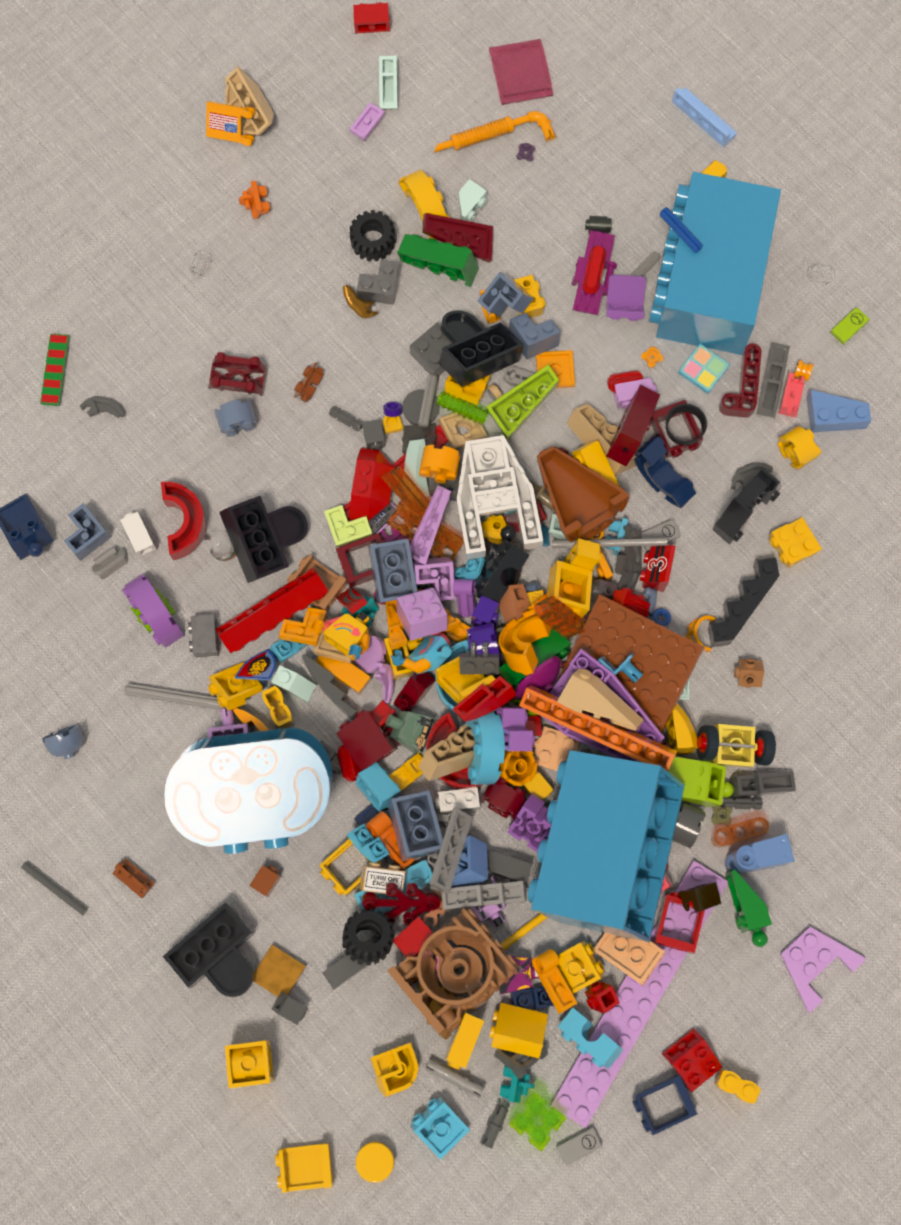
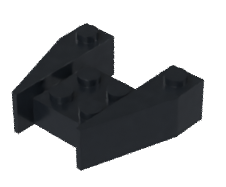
(763, 489)

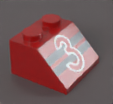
(658, 567)

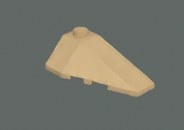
(590, 694)

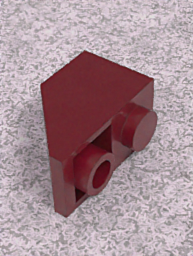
(414, 691)

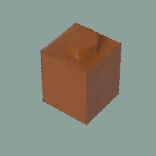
(265, 880)

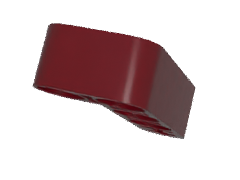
(746, 380)

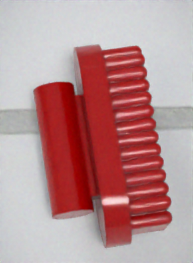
(622, 378)
(347, 764)

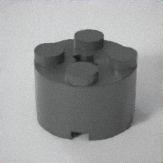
(688, 825)

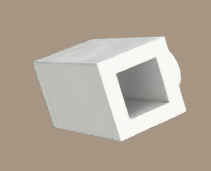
(138, 534)
(463, 799)

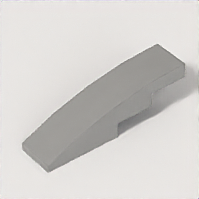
(484, 895)

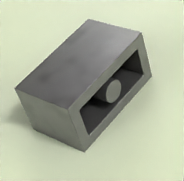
(204, 635)

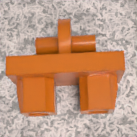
(251, 200)

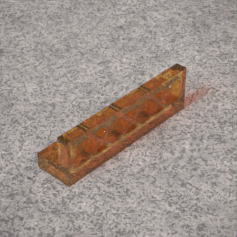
(444, 537)

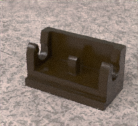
(701, 896)

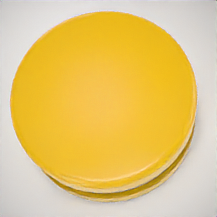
(374, 1162)

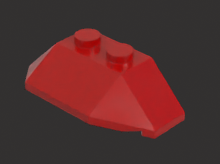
(369, 490)

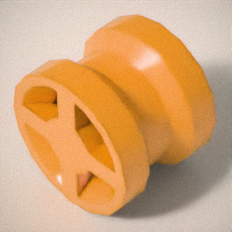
(803, 370)

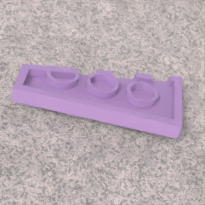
(427, 529)

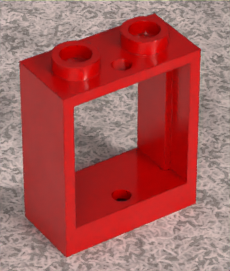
(674, 943)

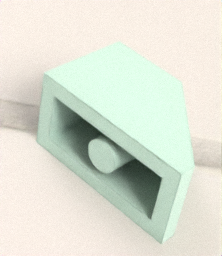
(293, 684)

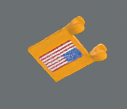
(225, 122)

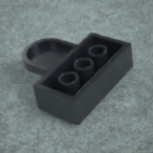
(476, 349)
(262, 535)
(214, 954)

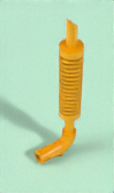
(494, 129)

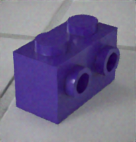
(485, 612)

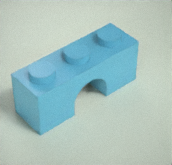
(603, 1050)

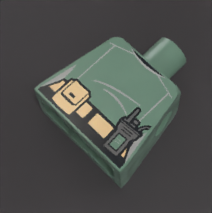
(410, 730)

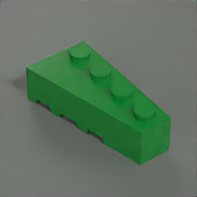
(439, 258)
(544, 649)

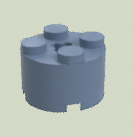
(235, 417)

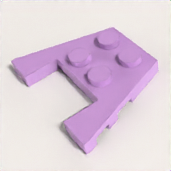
(809, 957)

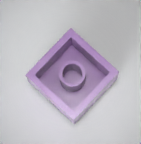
(421, 614)

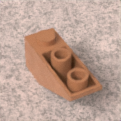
(514, 603)

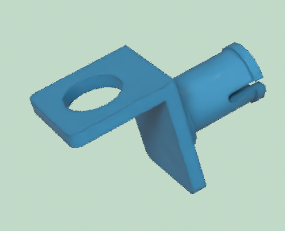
(630, 670)

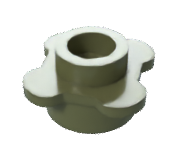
(717, 819)

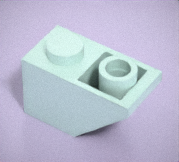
(470, 199)

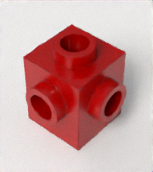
(601, 997)

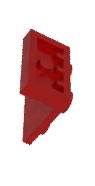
(692, 1059)

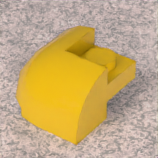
(471, 392)
(395, 1069)

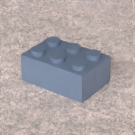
(392, 570)
(415, 825)

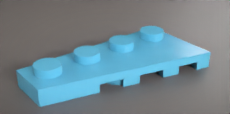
(418, 873)

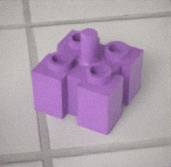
(531, 823)

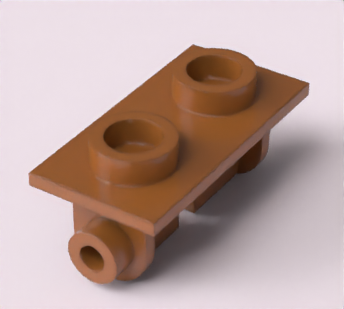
(311, 375)
(133, 878)

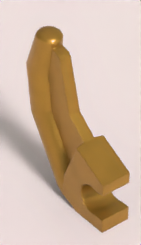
(359, 306)

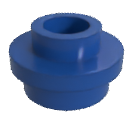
(661, 612)

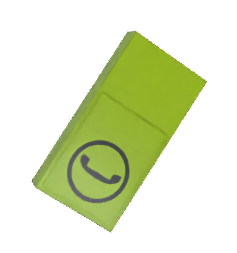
(849, 325)

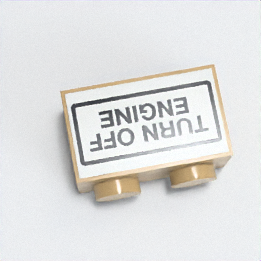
(376, 878)

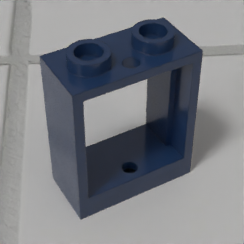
(683, 1095)

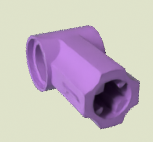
(465, 593)

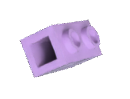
(626, 391)

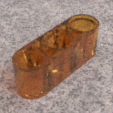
(559, 617)
(749, 832)

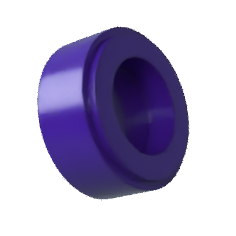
(392, 409)

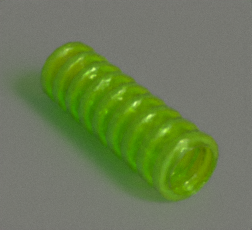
(461, 407)

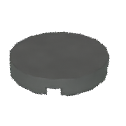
(412, 407)

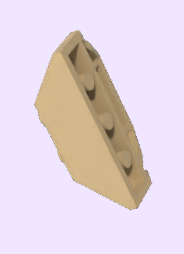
(244, 92)

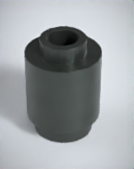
(599, 224)

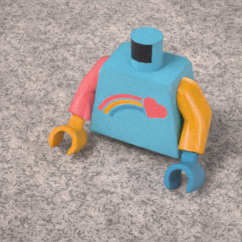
(427, 655)

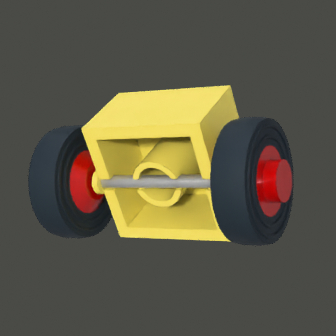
(735, 745)

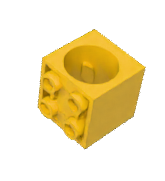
(249, 1064)

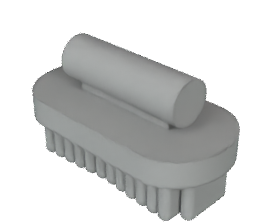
(109, 562)

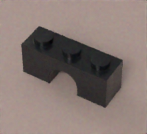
(507, 556)

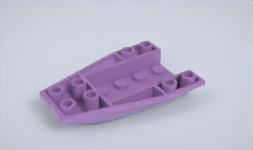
(586, 661)

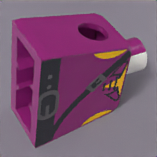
(523, 979)

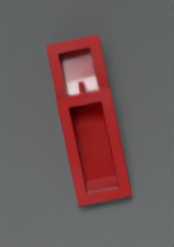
(485, 700)

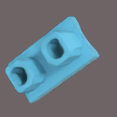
(617, 527)

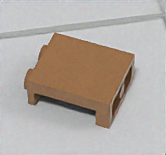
(333, 582)

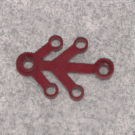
(426, 902)

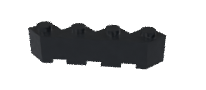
(751, 595)

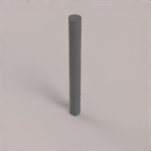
(54, 888)

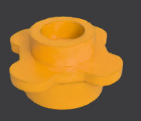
(652, 351)

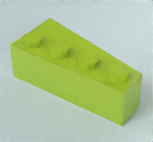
(521, 402)

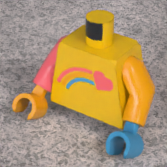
(345, 634)

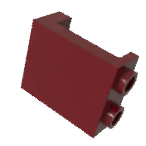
(365, 740)

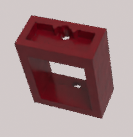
(661, 414)
(341, 552)

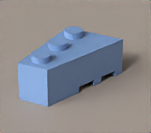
(836, 413)

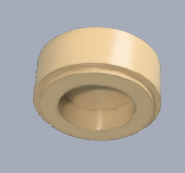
(493, 392)

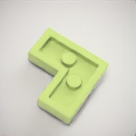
(344, 531)

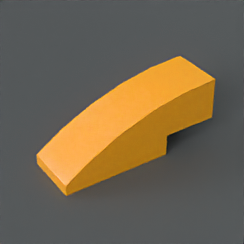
(345, 673)

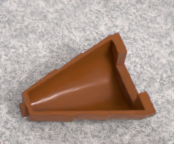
(580, 496)

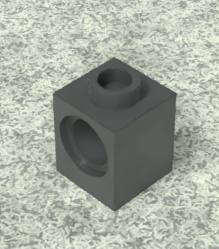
(373, 435)
(289, 1008)

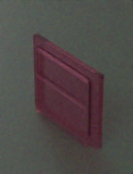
(521, 71)

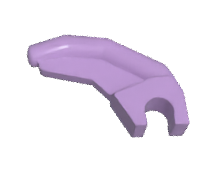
(386, 678)

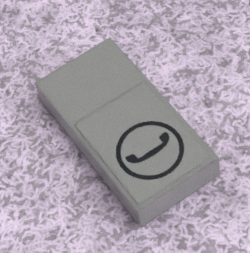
(664, 530)
(579, 1146)

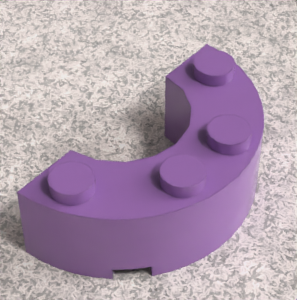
(153, 610)

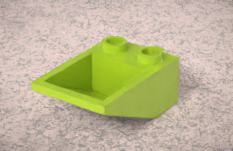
(702, 781)

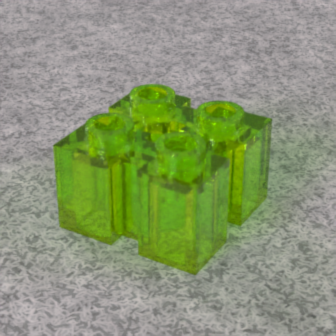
(538, 1134)

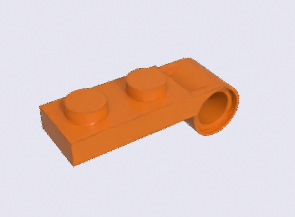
(382, 827)

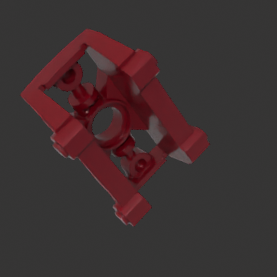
(237, 366)

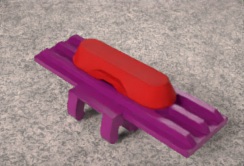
(590, 270)

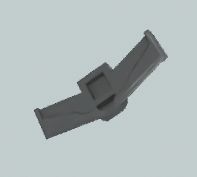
(629, 564)

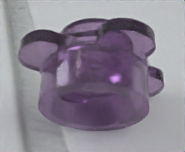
(525, 147)

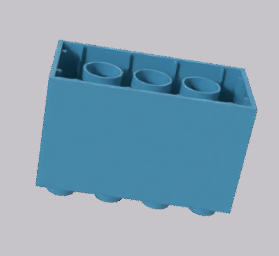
(715, 292)
(607, 845)

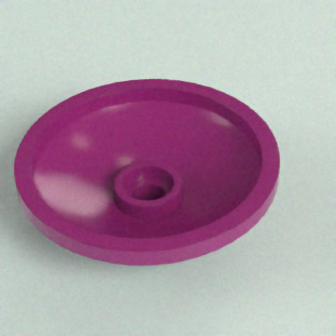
(542, 677)

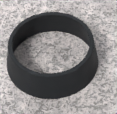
(690, 409)

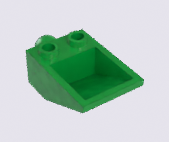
(749, 907)

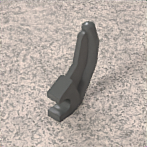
(102, 404)
(747, 473)

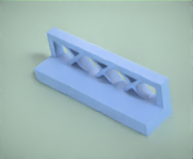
(703, 116)

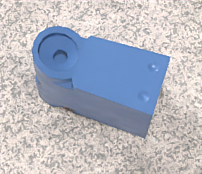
(760, 855)

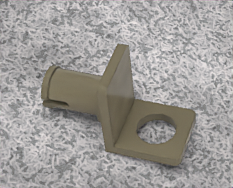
(541, 495)

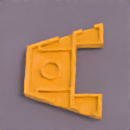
(396, 636)

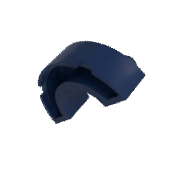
(661, 473)

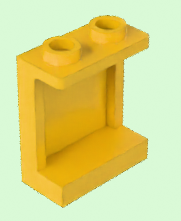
(459, 685)
(304, 1167)

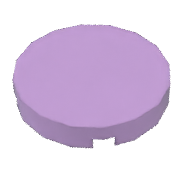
(375, 654)

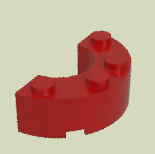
(194, 523)
(439, 732)

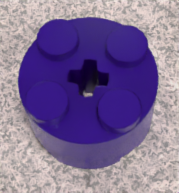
(482, 634)

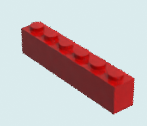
(272, 610)

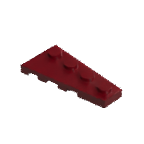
(461, 233)

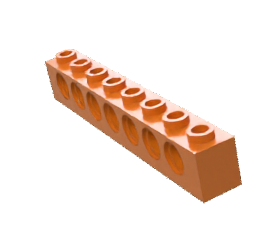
(600, 729)

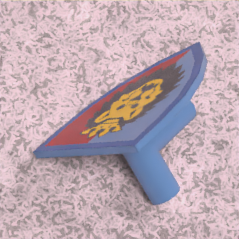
(259, 667)

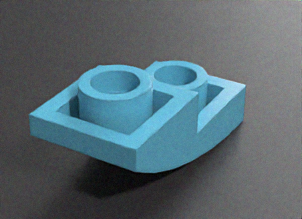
(471, 570)
(286, 649)
(371, 848)

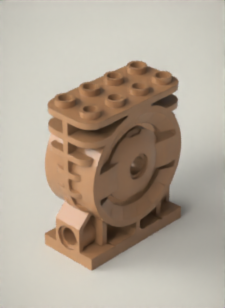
(463, 932)

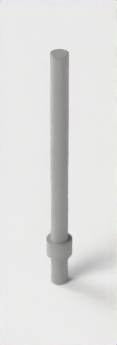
(615, 542)

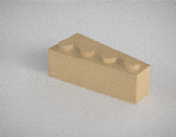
(592, 426)
(449, 754)

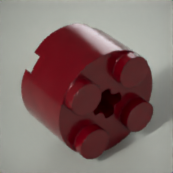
(504, 799)

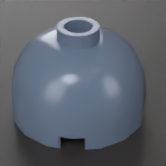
(64, 742)

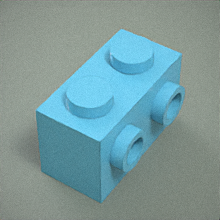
(377, 786)

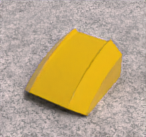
(681, 732)

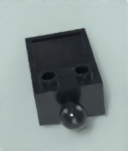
(510, 575)

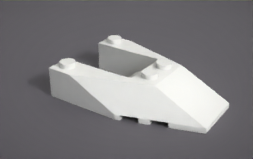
(494, 484)

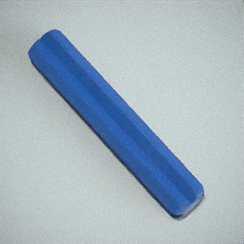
(681, 230)

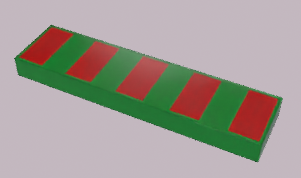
(55, 370)

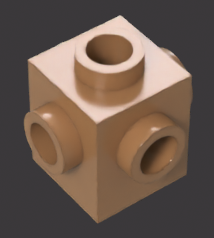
(749, 673)

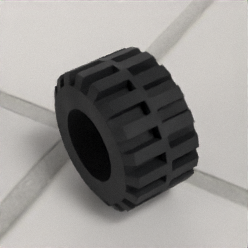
(372, 222)
(368, 921)

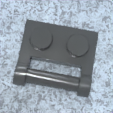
(510, 1060)

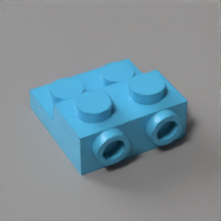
(439, 1127)

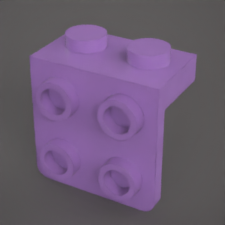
(625, 297)

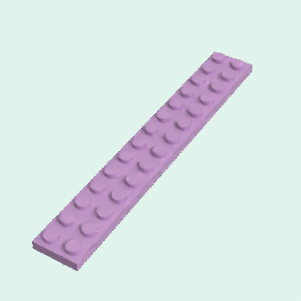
(623, 1024)

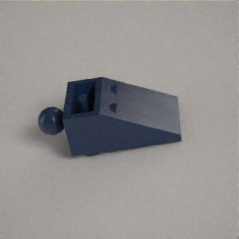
(24, 528)

